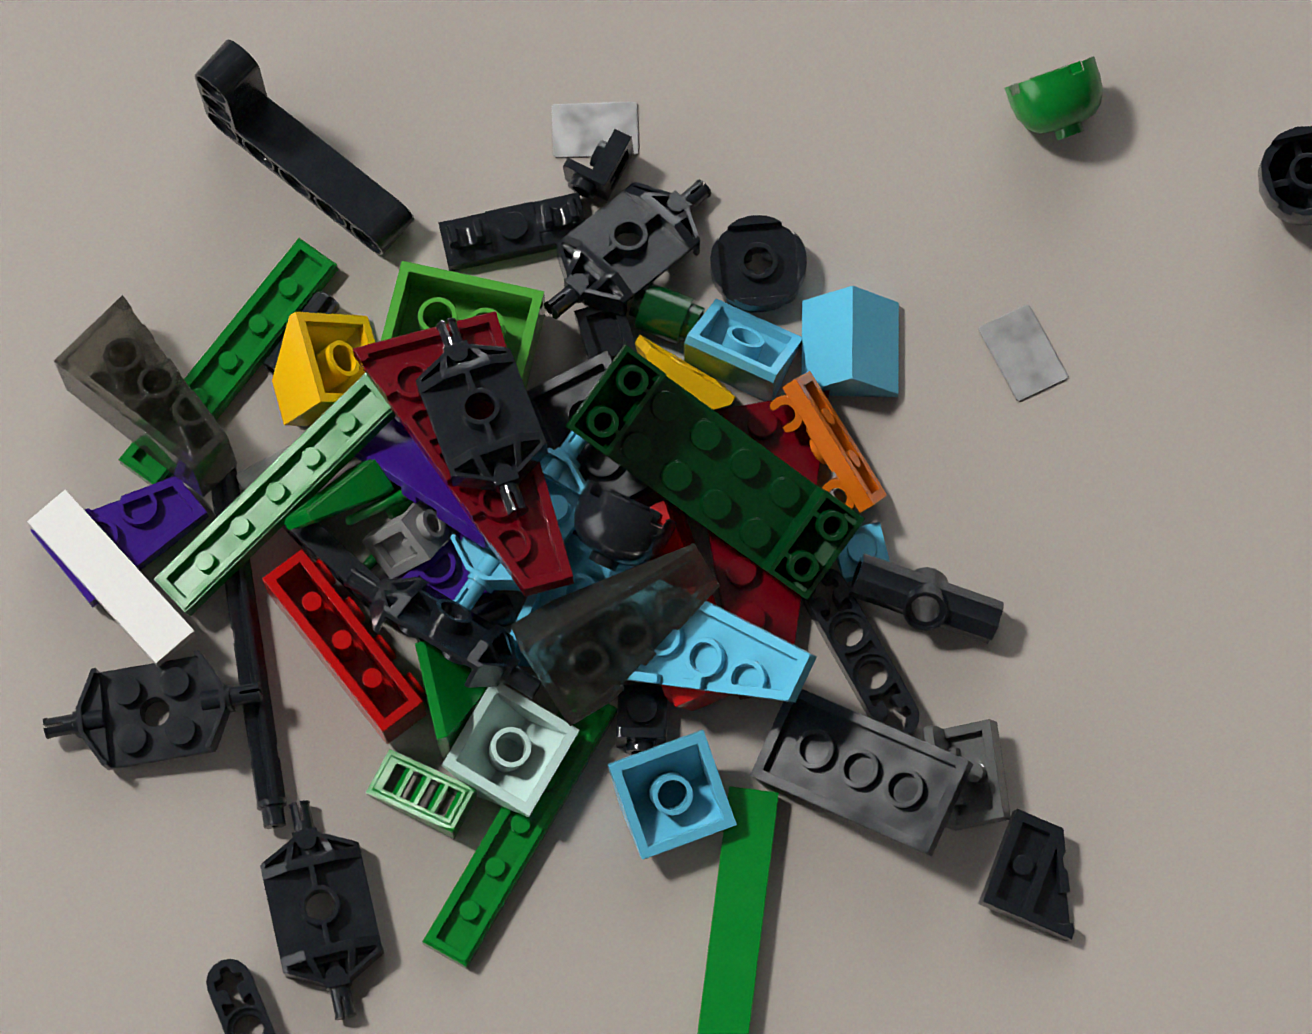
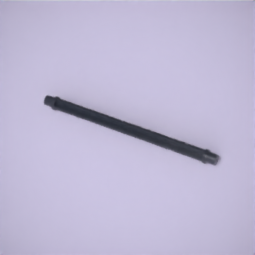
(250, 669)

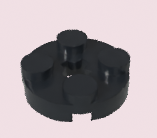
(776, 244)

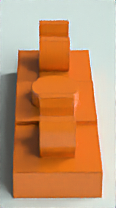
(830, 442)

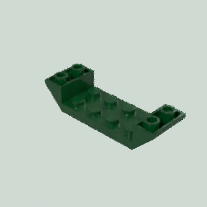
(715, 472)

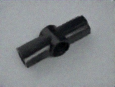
(952, 607)

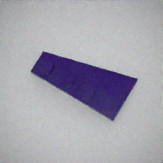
(410, 469)

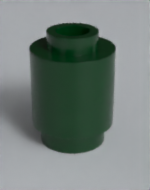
(665, 313)

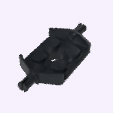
(611, 274)
(489, 451)
(448, 626)
(115, 704)
(329, 949)

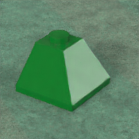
(447, 696)

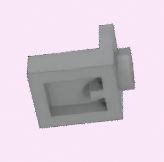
(407, 539)

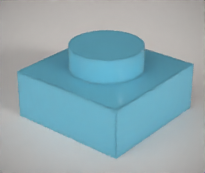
(866, 540)

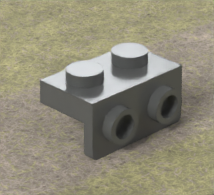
(985, 790)

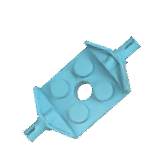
(564, 488)

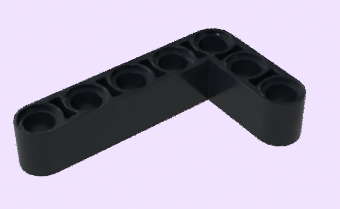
(240, 108)

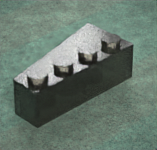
(141, 394)

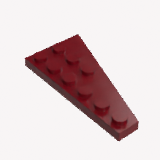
(525, 545)
(745, 586)

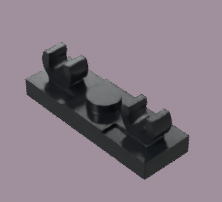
(510, 231)

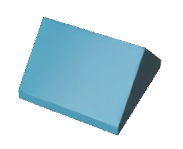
(852, 343)
(741, 350)
(671, 794)

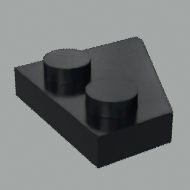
(1030, 876)

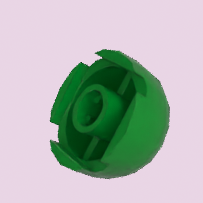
(1058, 99)

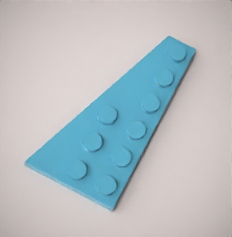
(707, 653)

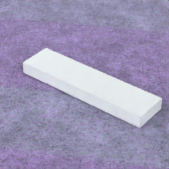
(111, 578)

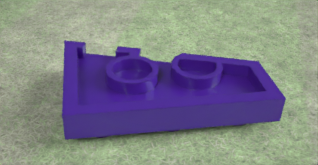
(142, 524)

